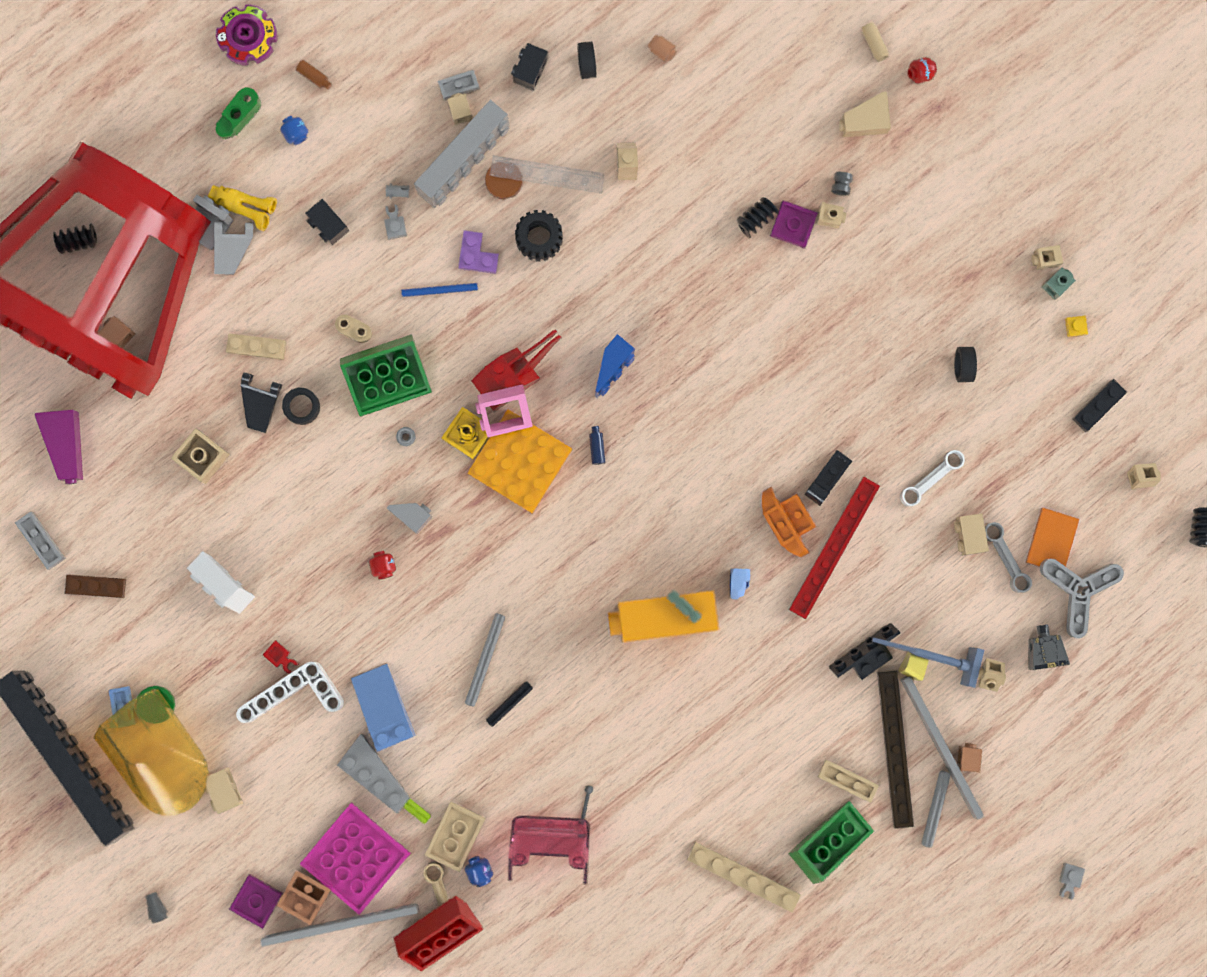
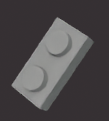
(460, 83)

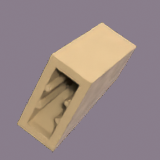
(867, 118)
(627, 161)

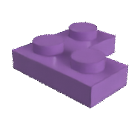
(471, 256)

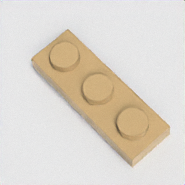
(256, 346)
(848, 781)

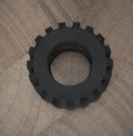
(538, 220)

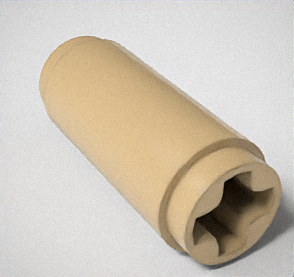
(875, 42)

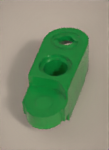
(226, 125)

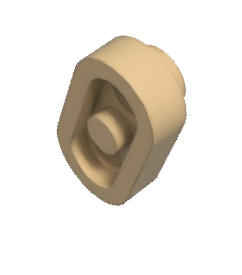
(353, 328)

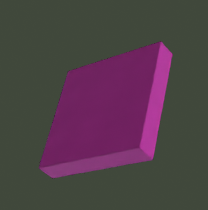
(793, 224)
(256, 901)

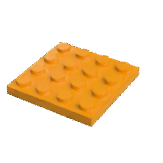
(520, 464)

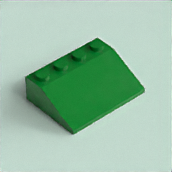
(385, 375)

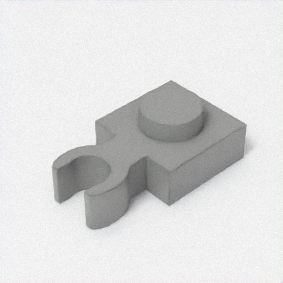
(395, 225)
(1071, 876)

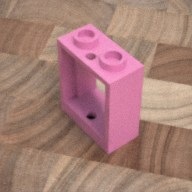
(499, 397)

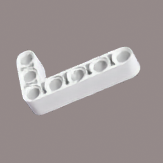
(289, 689)

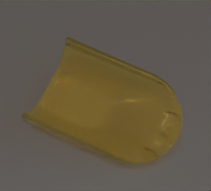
(154, 755)

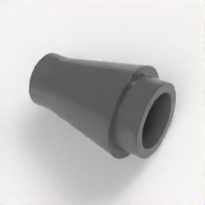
(156, 909)

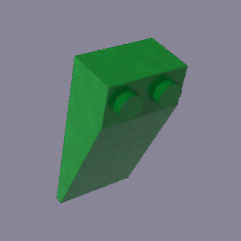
(831, 843)

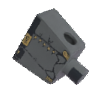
(1046, 650)

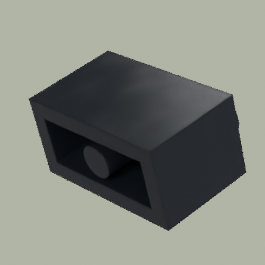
(530, 66)
(327, 222)

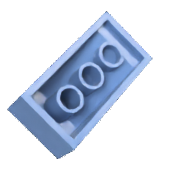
(382, 707)

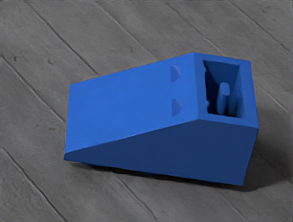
(615, 358)

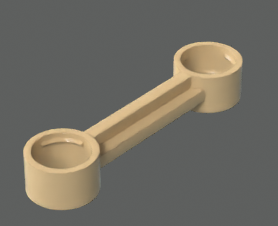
(438, 885)

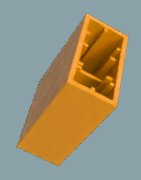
(661, 618)

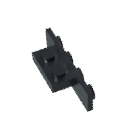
(868, 655)

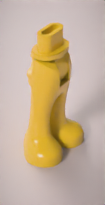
(233, 199)

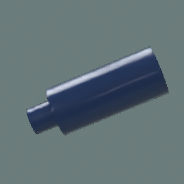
(597, 446)

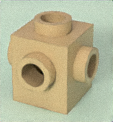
(991, 675)

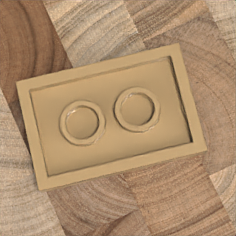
(455, 836)

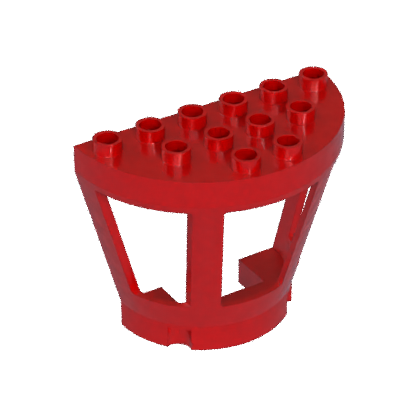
(147, 213)

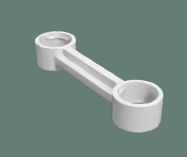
(932, 478)

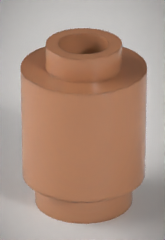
(662, 48)

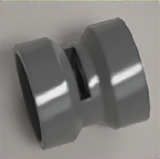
(842, 183)

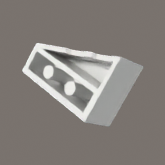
(219, 583)

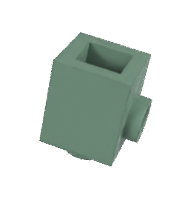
(1059, 283)

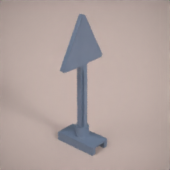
(969, 666)

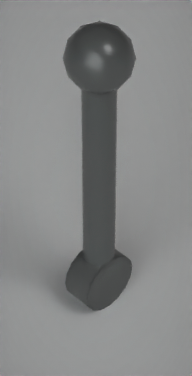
(588, 789)

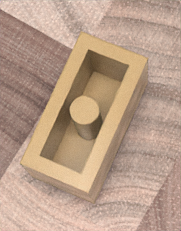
(971, 534)
(223, 791)

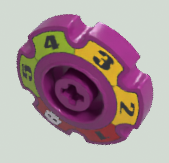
(245, 48)

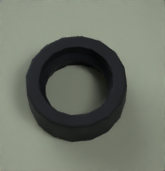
(586, 60)
(965, 364)
(301, 420)

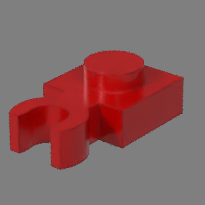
(278, 655)

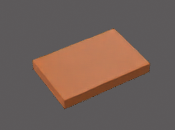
(1052, 537)

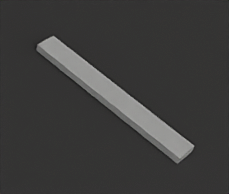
(942, 747)
(339, 924)

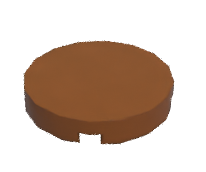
(502, 187)

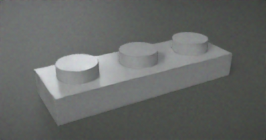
(40, 540)

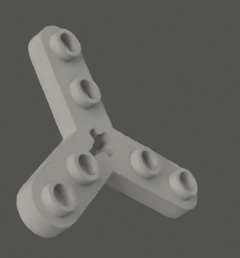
(1080, 603)

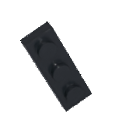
(1099, 405)

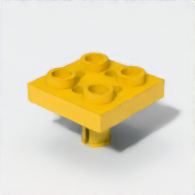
(465, 421)

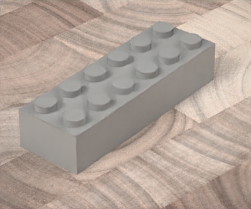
(462, 154)

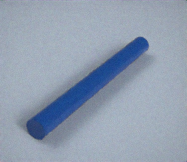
(439, 289)

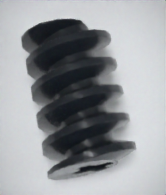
(756, 215)
(75, 240)
(1201, 527)

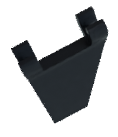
(258, 403)

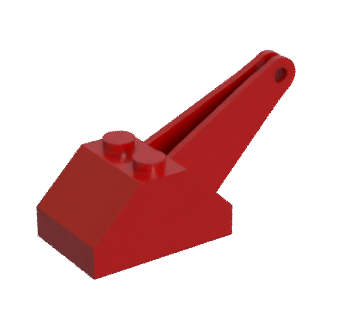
(513, 369)

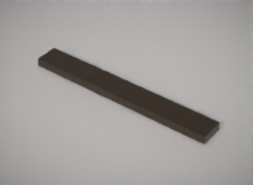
(895, 749)

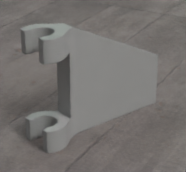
(230, 248)

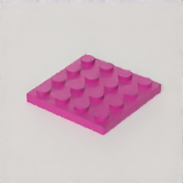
(355, 858)

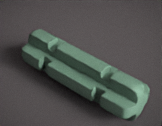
(684, 606)

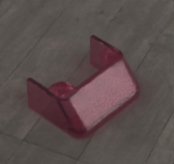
(549, 838)

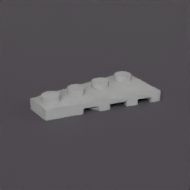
(368, 769)

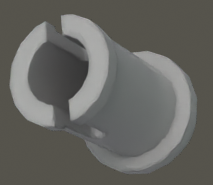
(397, 191)

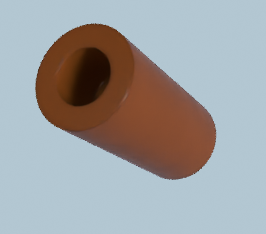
(313, 74)

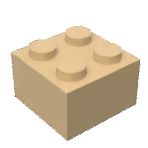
(200, 456)

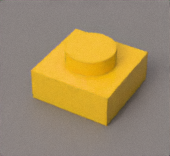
(1076, 326)

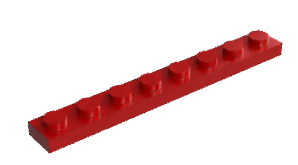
(834, 548)

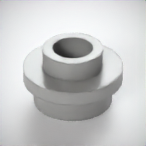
(405, 430)

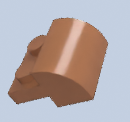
(303, 897)

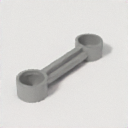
(1007, 558)

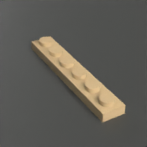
(743, 877)

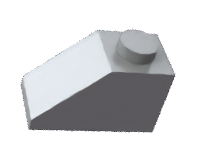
(412, 515)

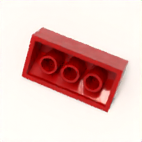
(437, 934)

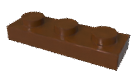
(95, 586)

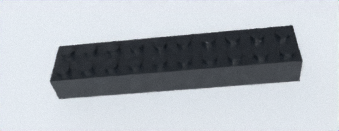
(64, 757)

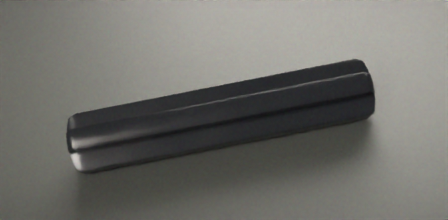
(512, 701)

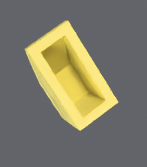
(914, 666)

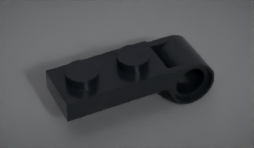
(828, 477)

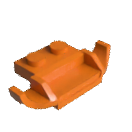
(788, 521)

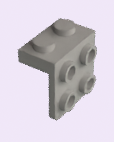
(214, 214)

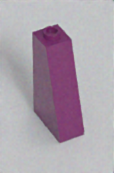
(63, 443)

